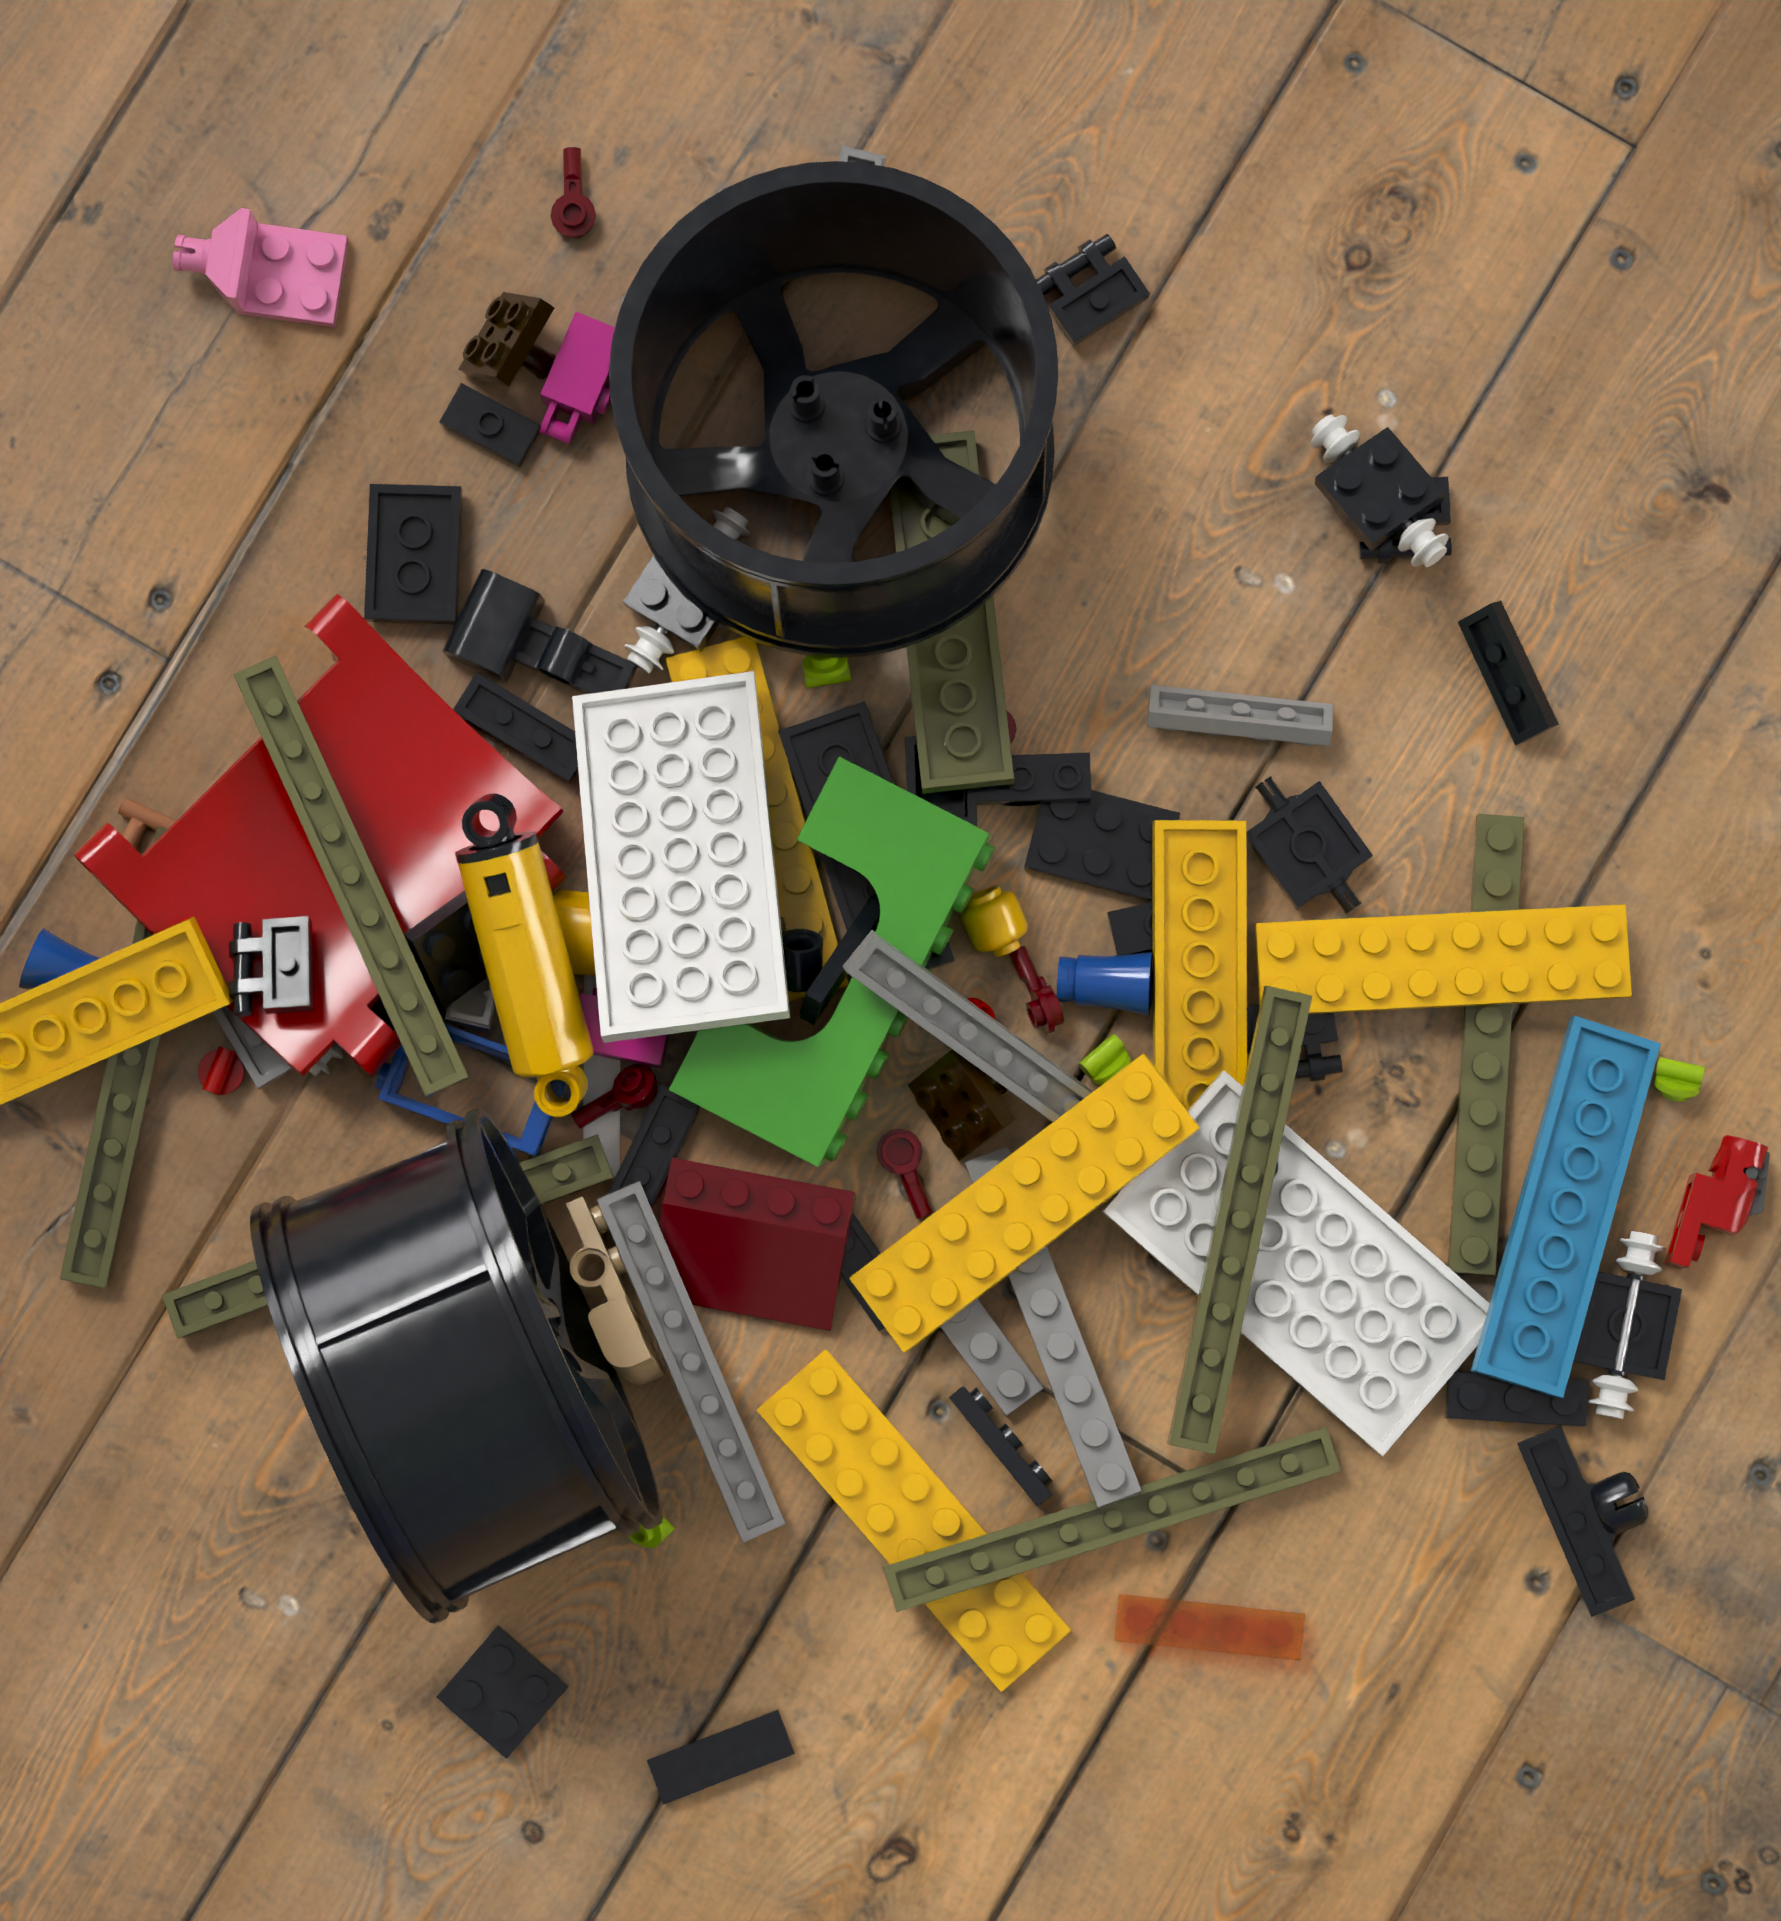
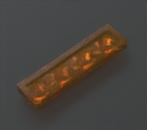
(1209, 1626)

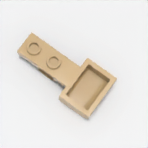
(616, 1321)

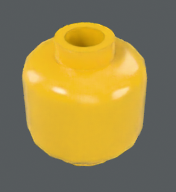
(994, 921)

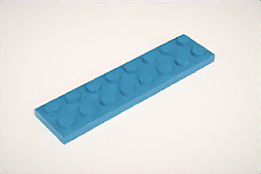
(1566, 1207)

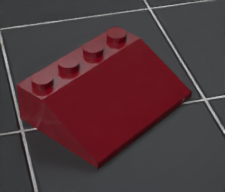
(757, 1242)

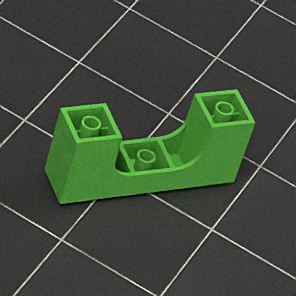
(810, 1087)

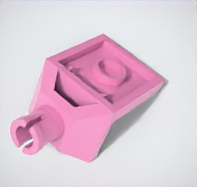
(270, 268)

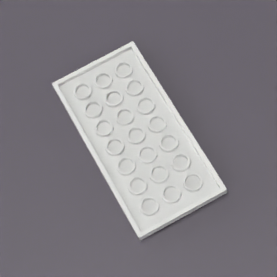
(679, 857)
(1335, 1283)

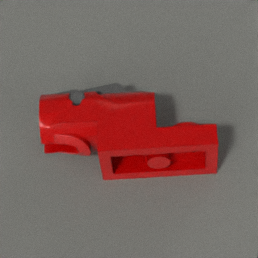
(1720, 1200)

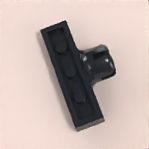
(1585, 1517)

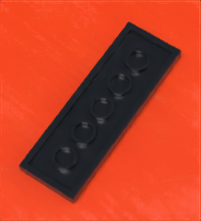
(812, 753)

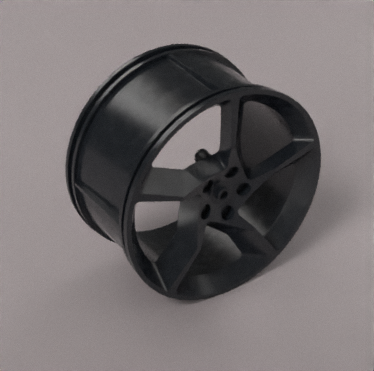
(841, 429)
(453, 1368)

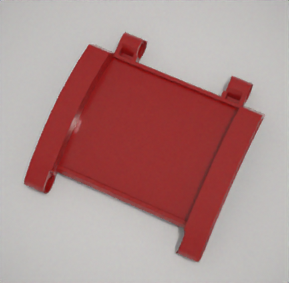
(243, 856)

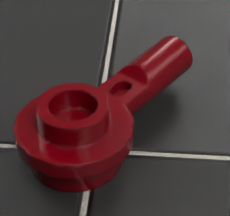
(572, 213)
(1044, 1006)
(632, 1089)
(900, 1154)

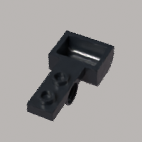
(503, 628)
(1036, 781)

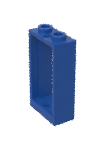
(393, 1074)

